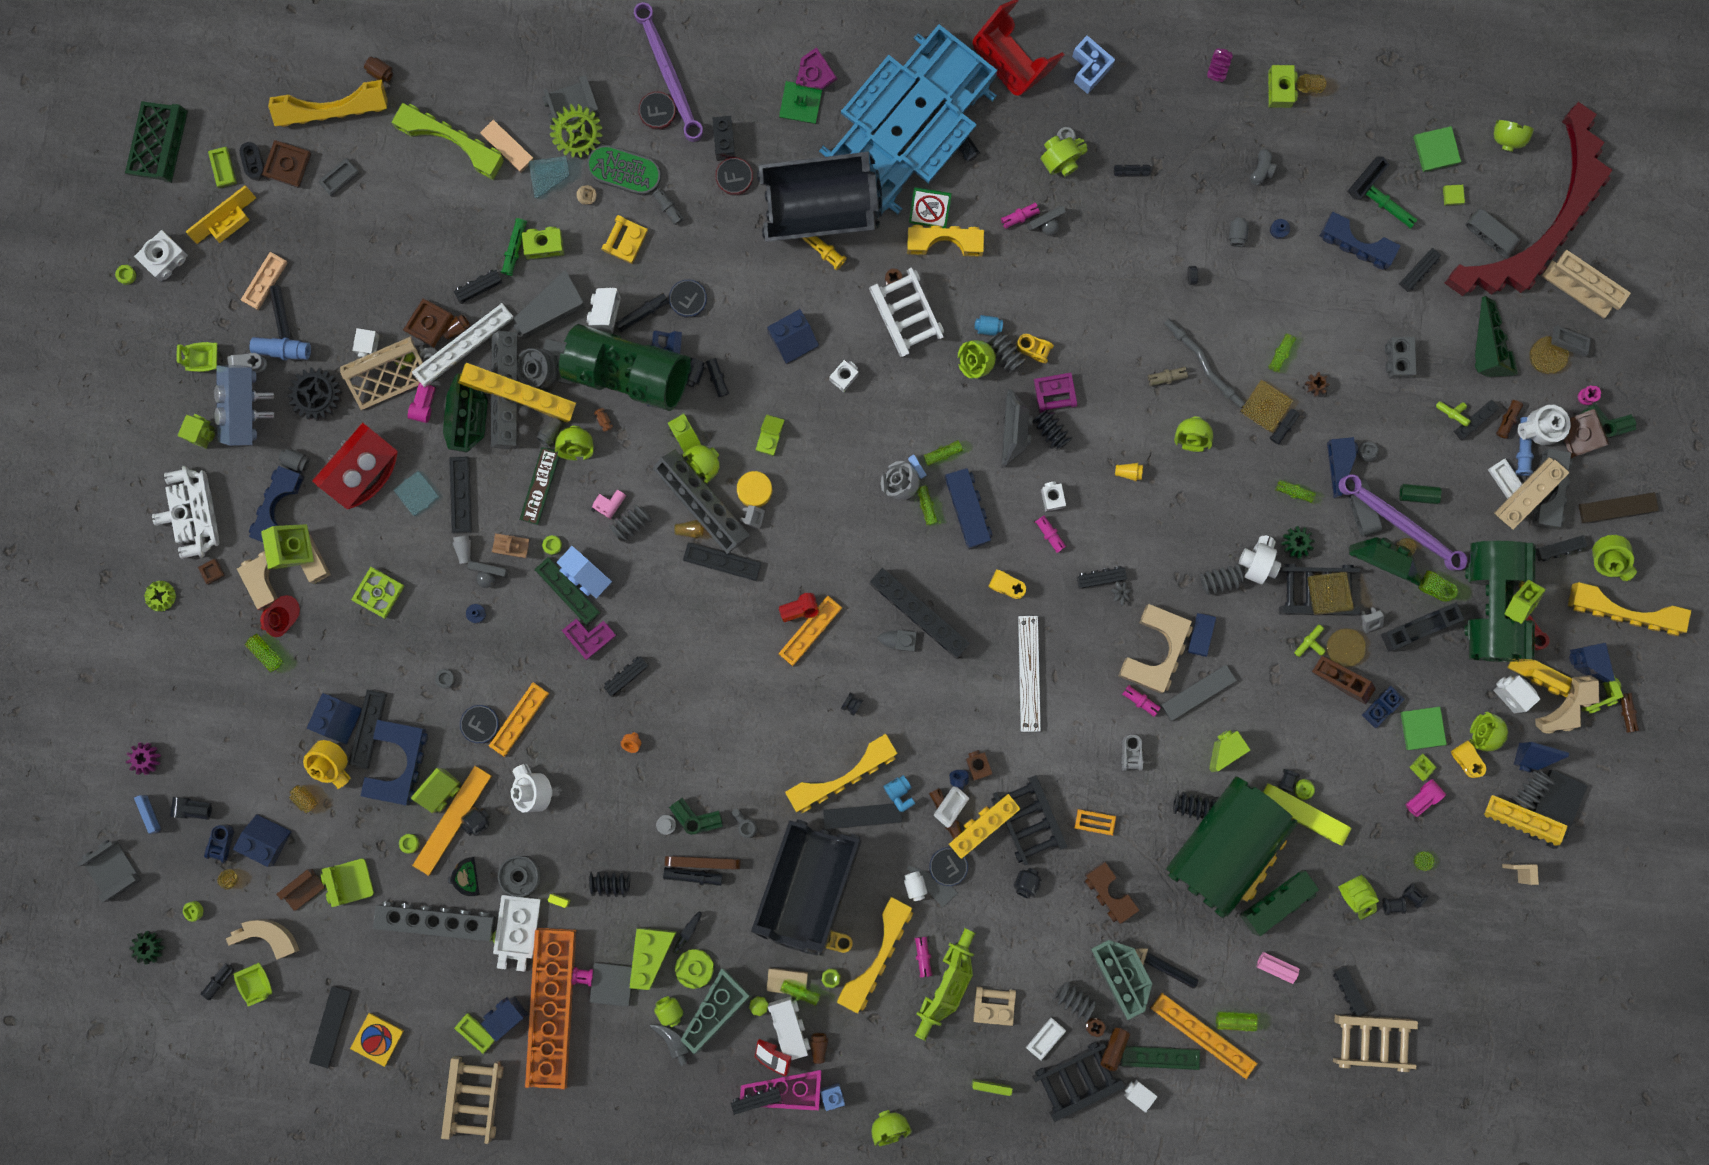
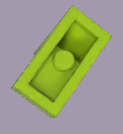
(683, 432)
(770, 435)

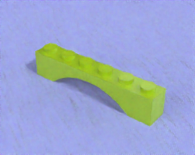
(415, 123)

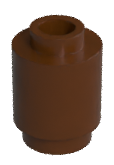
(378, 69)

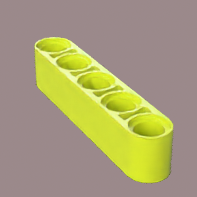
(1309, 816)

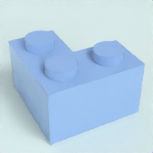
(1095, 62)
(583, 572)

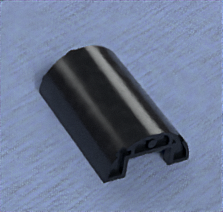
(821, 196)
(806, 888)

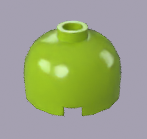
(1512, 135)
(976, 358)
(1194, 434)
(574, 443)
(703, 461)
(1488, 732)
(889, 1128)

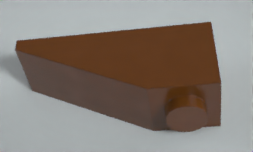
(1344, 680)

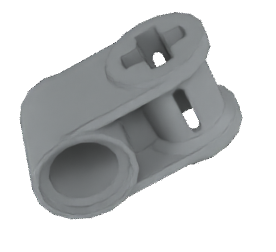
(248, 360)
(1132, 754)

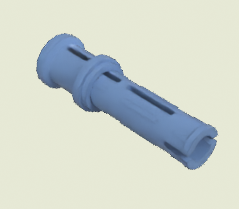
(1524, 456)

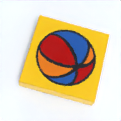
(377, 1039)

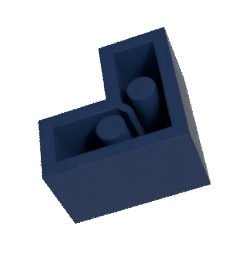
(502, 1020)

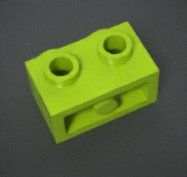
(197, 430)

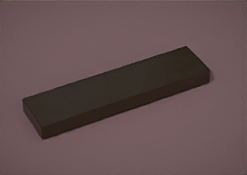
(1618, 507)

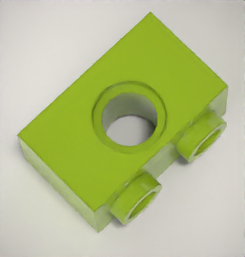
(1282, 75)
(552, 248)
(1525, 601)

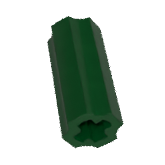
(1420, 493)

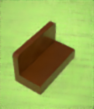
(301, 889)

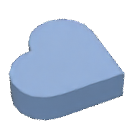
(916, 465)

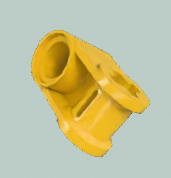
(1035, 348)
(1004, 582)
(1467, 758)

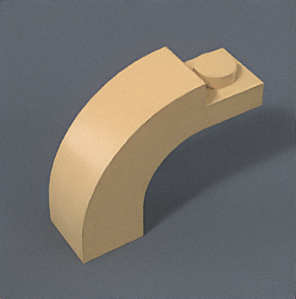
(274, 933)

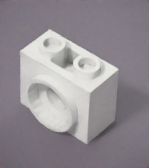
(172, 256)
(1516, 693)

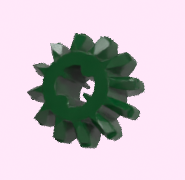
(1304, 541)
(149, 940)

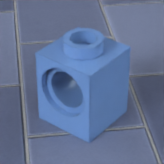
(832, 1097)

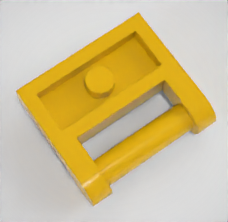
(630, 242)

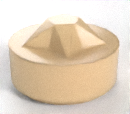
(586, 195)

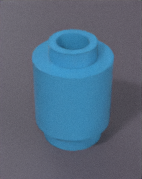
(988, 325)

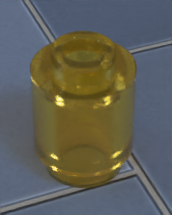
(1311, 83)
(303, 798)

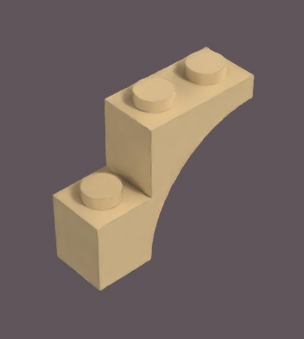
(1584, 693)

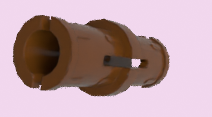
(1509, 419)
(1629, 713)

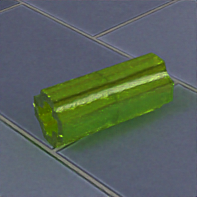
(264, 653)
(1236, 1021)

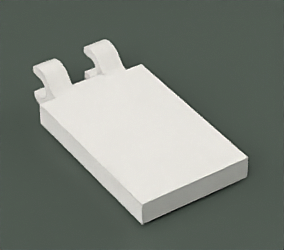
(516, 930)

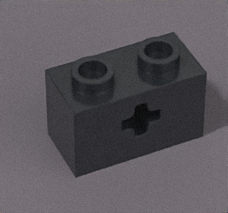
(723, 137)

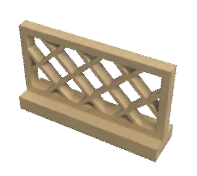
(375, 360)

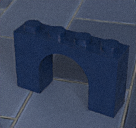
(411, 741)

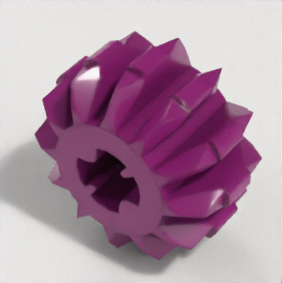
(1219, 65)
(139, 764)

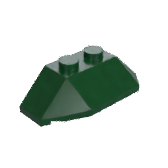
(464, 416)
(1387, 557)

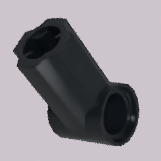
(194, 809)

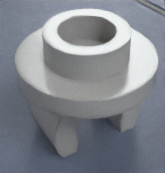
(426, 353)

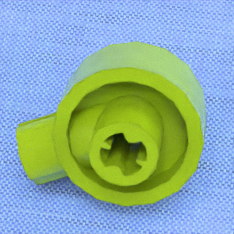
(1062, 155)
(1614, 557)

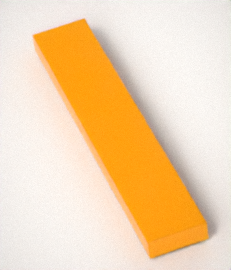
(451, 820)
(1203, 1035)

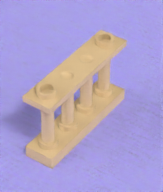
(1585, 284)
(1531, 492)
(1385, 1025)
(453, 1107)

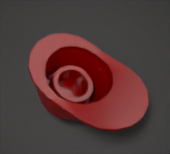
(280, 616)

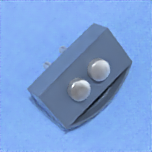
(234, 405)

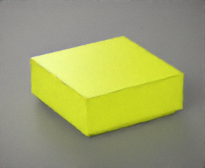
(558, 900)

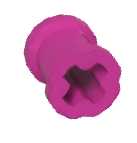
(1595, 396)
(582, 976)

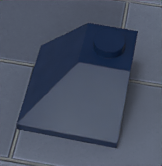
(1536, 756)

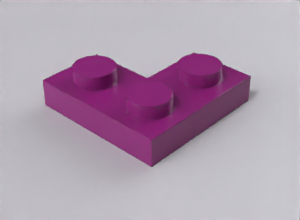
(588, 642)

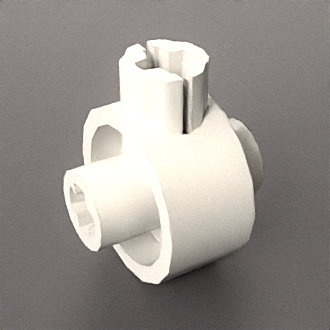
(1545, 425)
(1260, 561)
(530, 790)

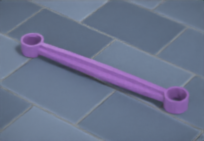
(668, 71)
(1403, 523)

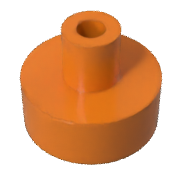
(631, 742)

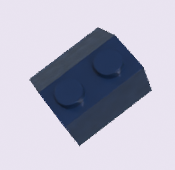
(792, 336)
(1593, 661)
(334, 718)
(262, 841)

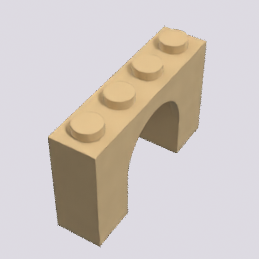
(256, 576)
(1175, 630)

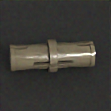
(1167, 376)

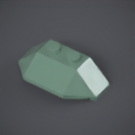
(1124, 976)

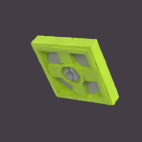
(378, 592)

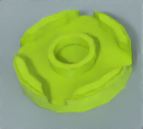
(694, 968)

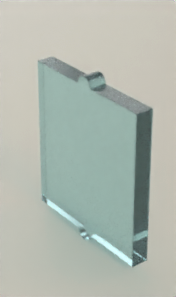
(416, 493)

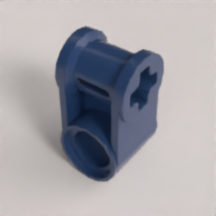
(218, 847)

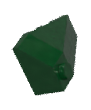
(1491, 349)

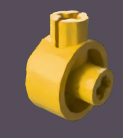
(327, 763)

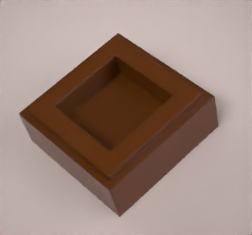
(211, 571)

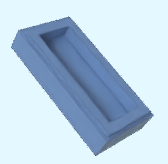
(147, 814)

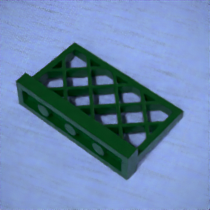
(169, 142)

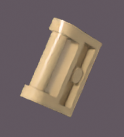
(991, 1012)

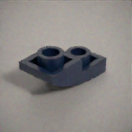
(1202, 634)
(1383, 706)

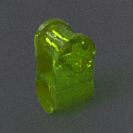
(1435, 585)

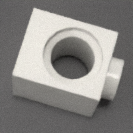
(365, 342)
(842, 383)
(1049, 504)
(1140, 1095)

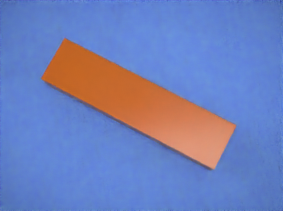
(550, 1008)

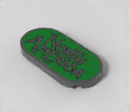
(623, 170)

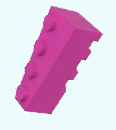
(796, 1091)

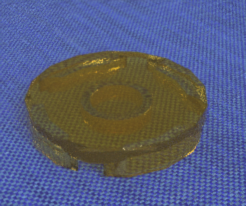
(1548, 357)
(1346, 647)

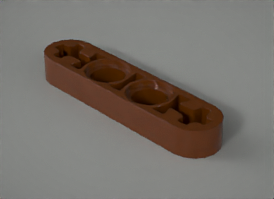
(699, 862)

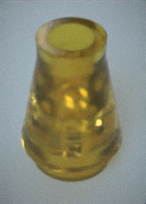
(690, 529)

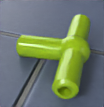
(1454, 413)
(1310, 641)

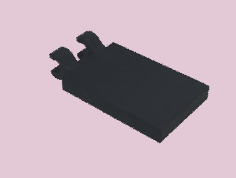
(1560, 802)

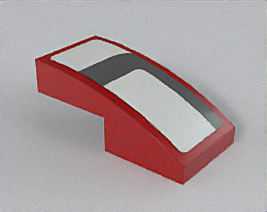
(772, 1059)

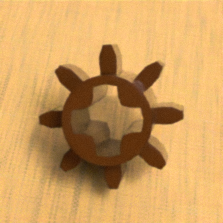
(1320, 381)

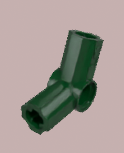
(1615, 426)
(685, 815)

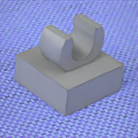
(753, 516)
(1372, 621)

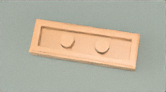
(506, 145)
(265, 277)

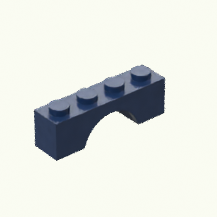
(1338, 232)
(283, 484)

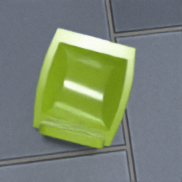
(198, 356)
(1359, 896)
(253, 984)

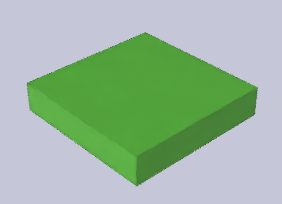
(1437, 149)
(1423, 728)

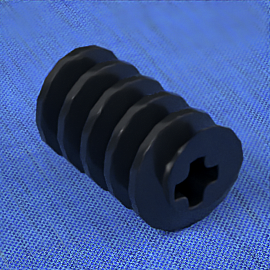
(1051, 430)
(1191, 805)
(609, 885)

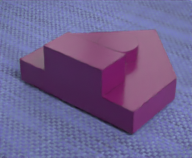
(815, 71)

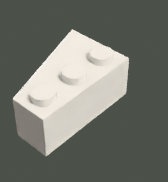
(789, 1027)

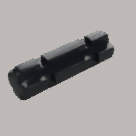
(1132, 170)

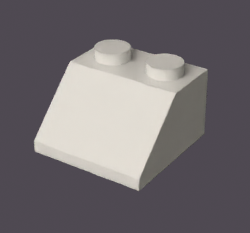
(604, 309)

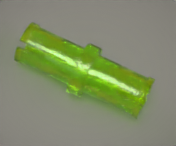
(1282, 353)
(943, 453)
(1295, 491)
(926, 505)
(800, 992)

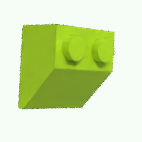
(287, 546)
(1227, 749)
(436, 790)

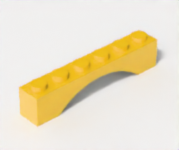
(289, 110)
(516, 391)
(1591, 599)
(877, 752)
(855, 991)

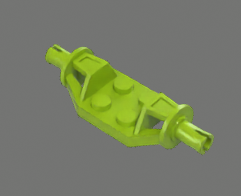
(952, 987)

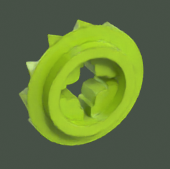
(168, 598)

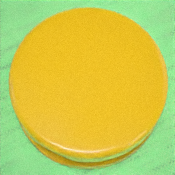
(754, 489)

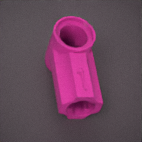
(421, 407)
(1429, 795)

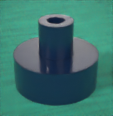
(1280, 229)
(479, 616)
(959, 778)

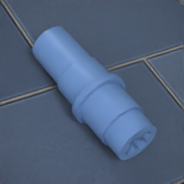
(281, 348)

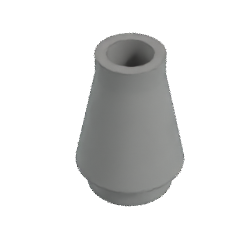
(463, 548)

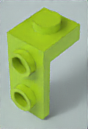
(1613, 691)

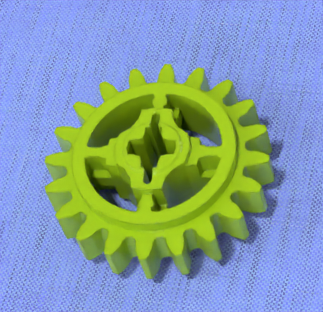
(590, 138)

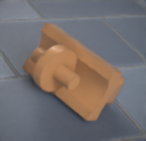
(510, 545)

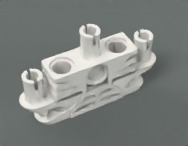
(198, 521)

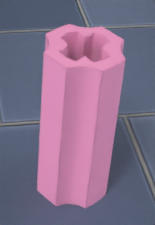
(1278, 967)

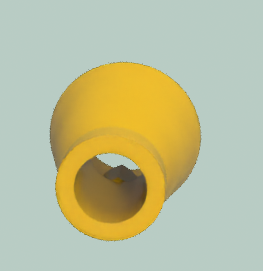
(1130, 471)

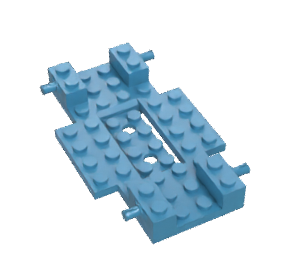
(946, 72)

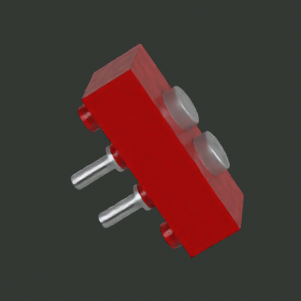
(356, 466)

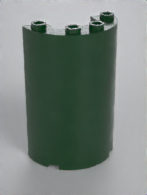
(1232, 846)

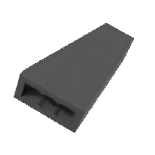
(550, 306)

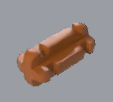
(603, 419)

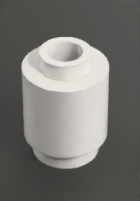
(915, 886)

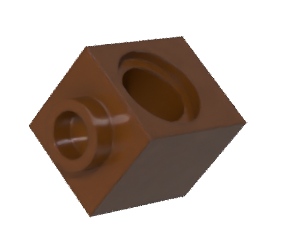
(977, 774)

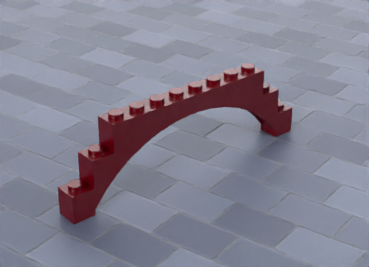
(1586, 178)

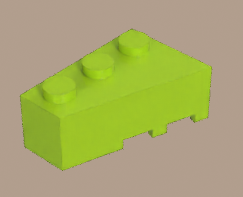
(648, 955)

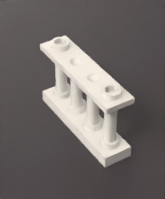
(887, 310)

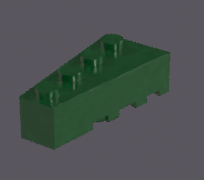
(1279, 903)

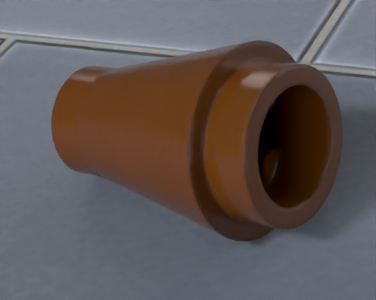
(456, 327)
(818, 1045)

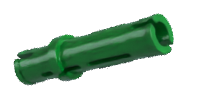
(1389, 205)
(511, 254)

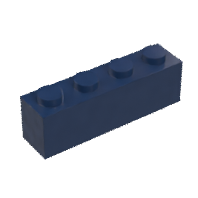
(967, 508)

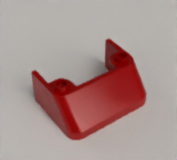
(1006, 56)

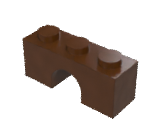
(1099, 880)

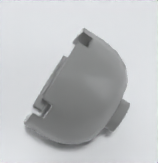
(900, 481)

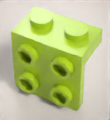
(347, 882)

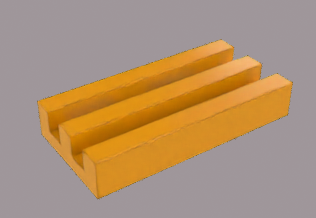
(1079, 819)

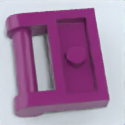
(1055, 386)

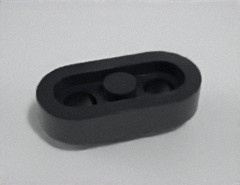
(251, 162)

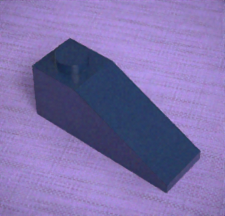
(1341, 459)

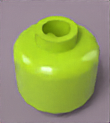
(668, 1011)

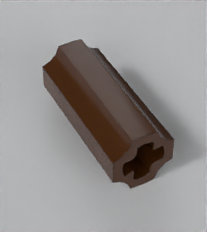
(1115, 1049)

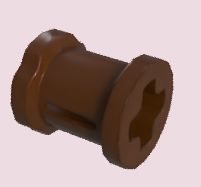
(892, 273)
(1089, 1024)

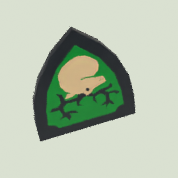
(465, 877)

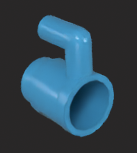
(896, 789)

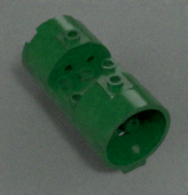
(639, 370)
(1500, 568)

